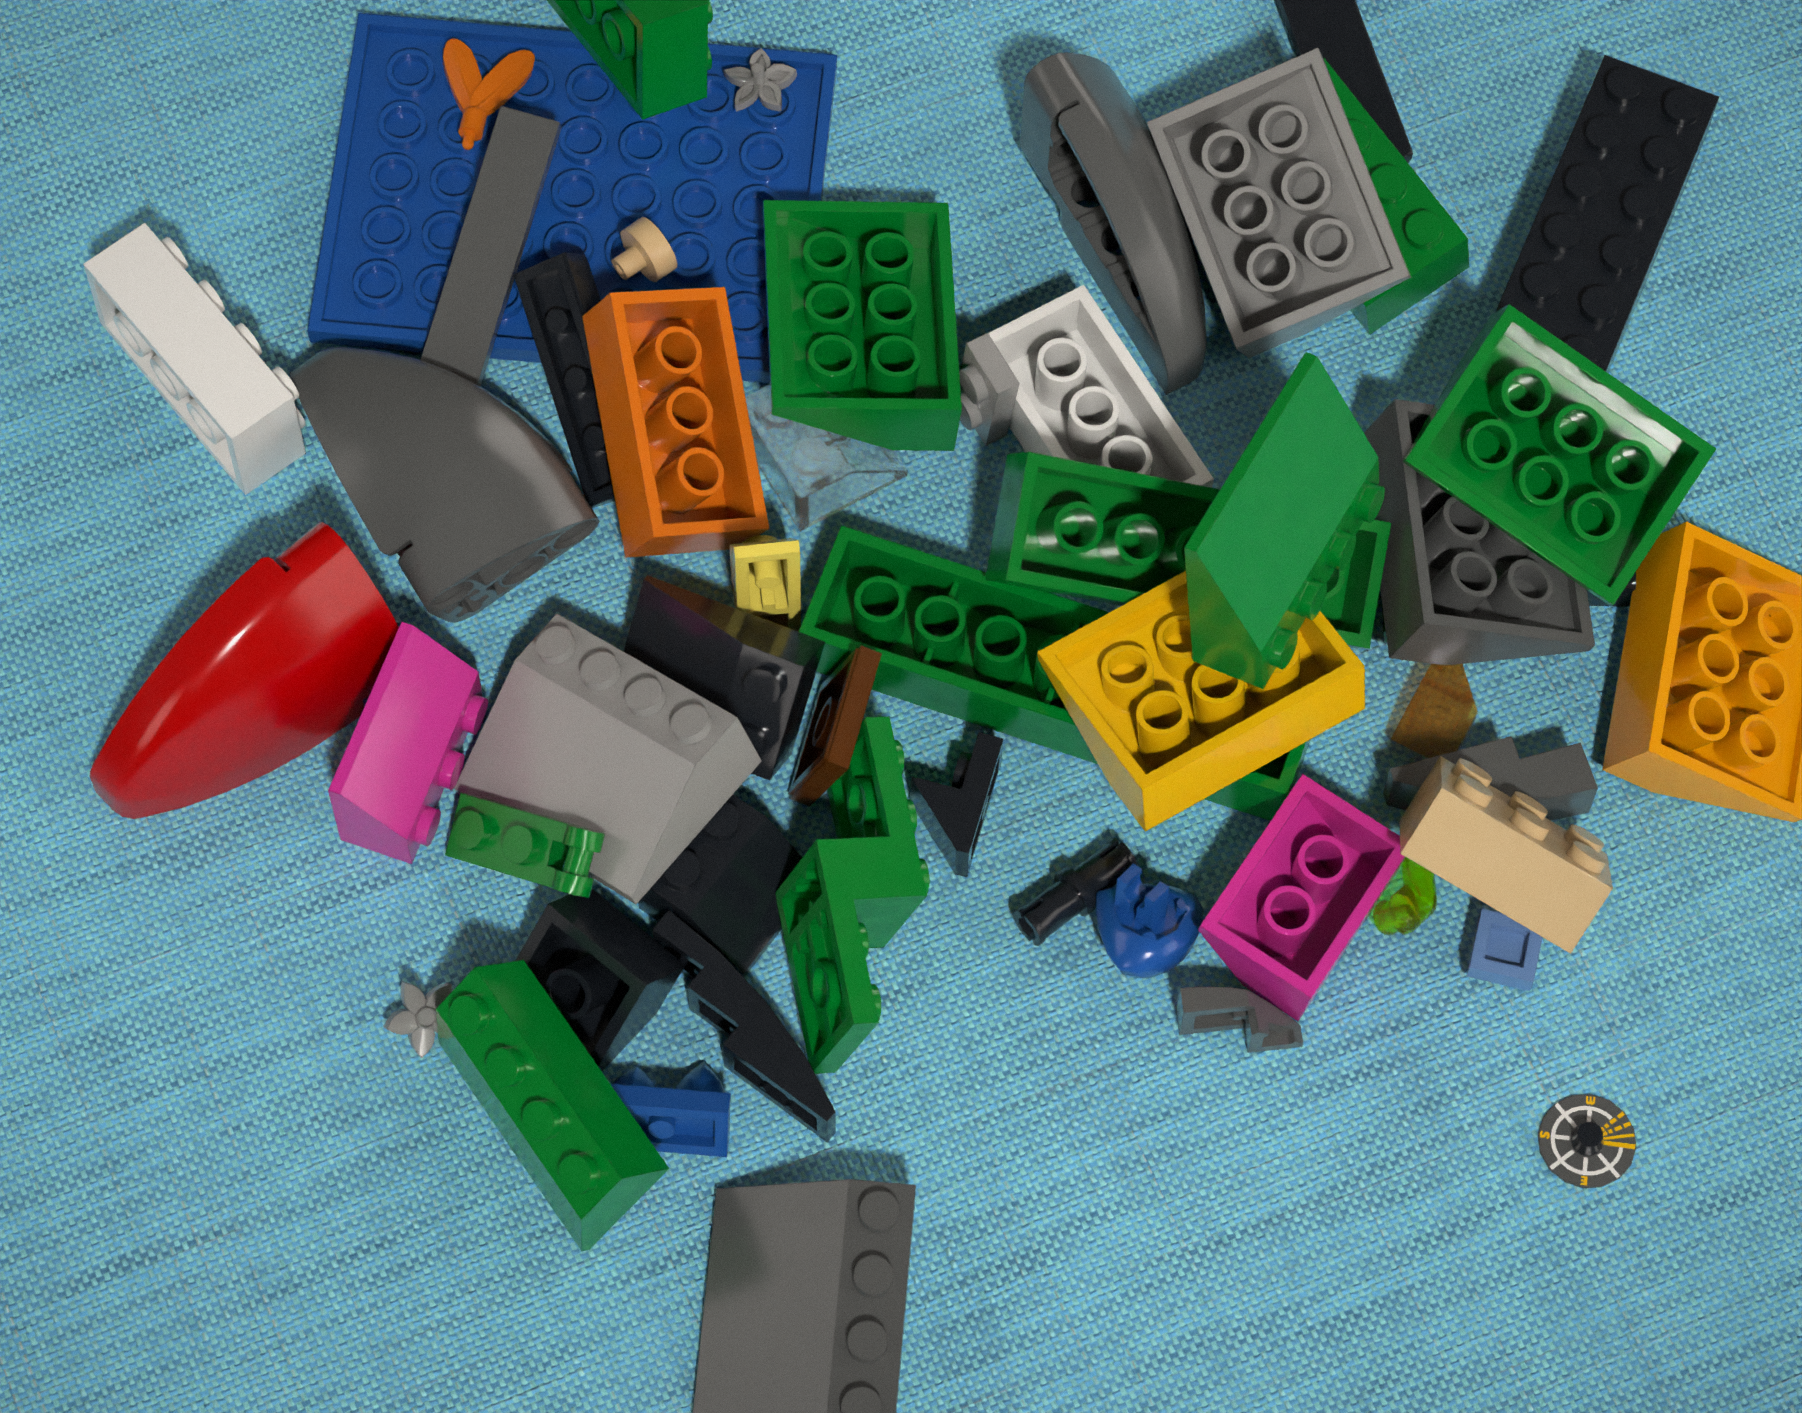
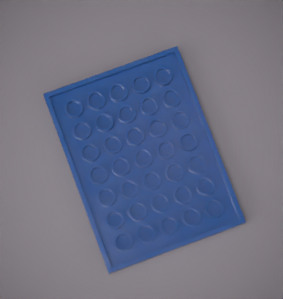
(691, 171)

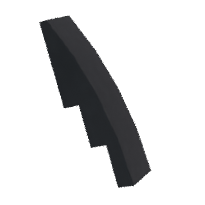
(757, 1042)

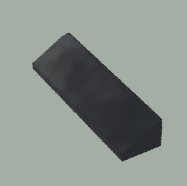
(1345, 44)
(554, 301)

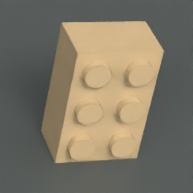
(1506, 852)

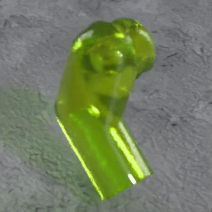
(1410, 904)

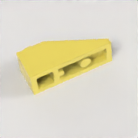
(768, 579)

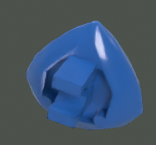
(1147, 925)

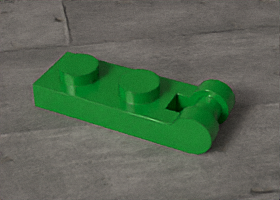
(524, 844)

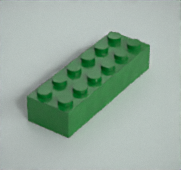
(1125, 532)

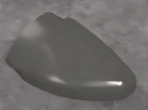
(1098, 148)
(442, 475)

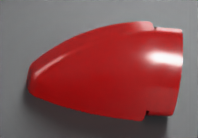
(251, 681)

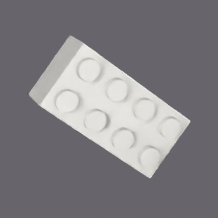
(197, 357)
(1088, 396)

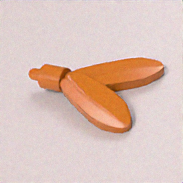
(482, 97)

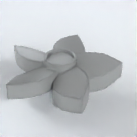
(761, 81)
(419, 1017)

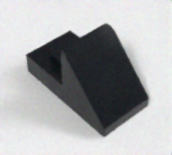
(958, 811)

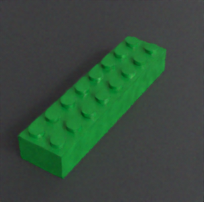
(974, 649)

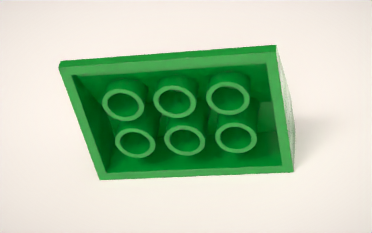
(863, 320)
(1557, 453)
(1280, 529)

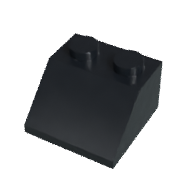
(728, 883)
(599, 971)

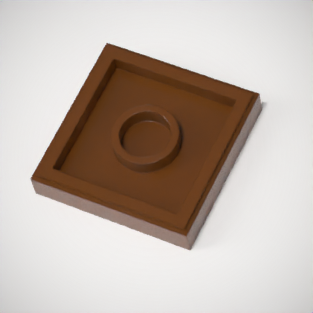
(834, 726)

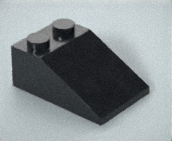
(730, 660)

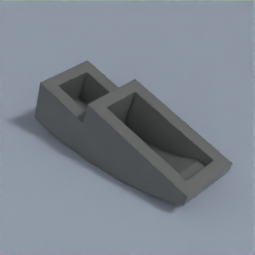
(1554, 778)

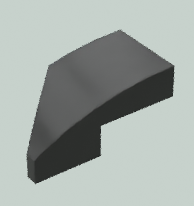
(1234, 1008)

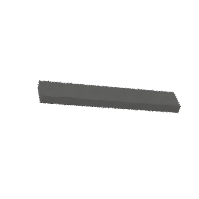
(491, 243)

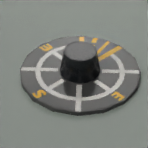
(1587, 1141)

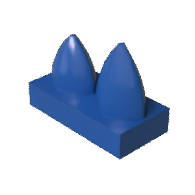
(681, 1119)

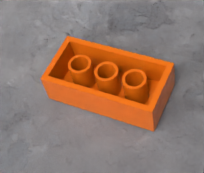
(675, 421)

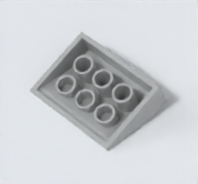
(1279, 203)
(610, 750)

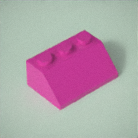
(406, 747)
(1301, 896)

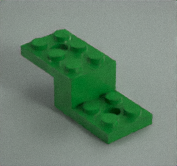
(852, 898)

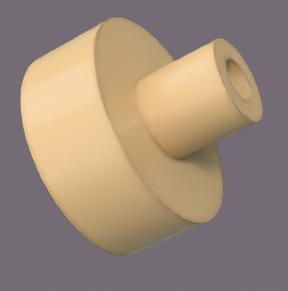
(644, 252)

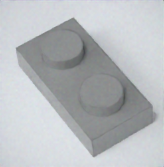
(986, 390)

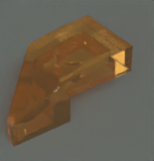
(1438, 712)

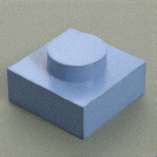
(1504, 951)

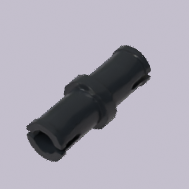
(1073, 892)

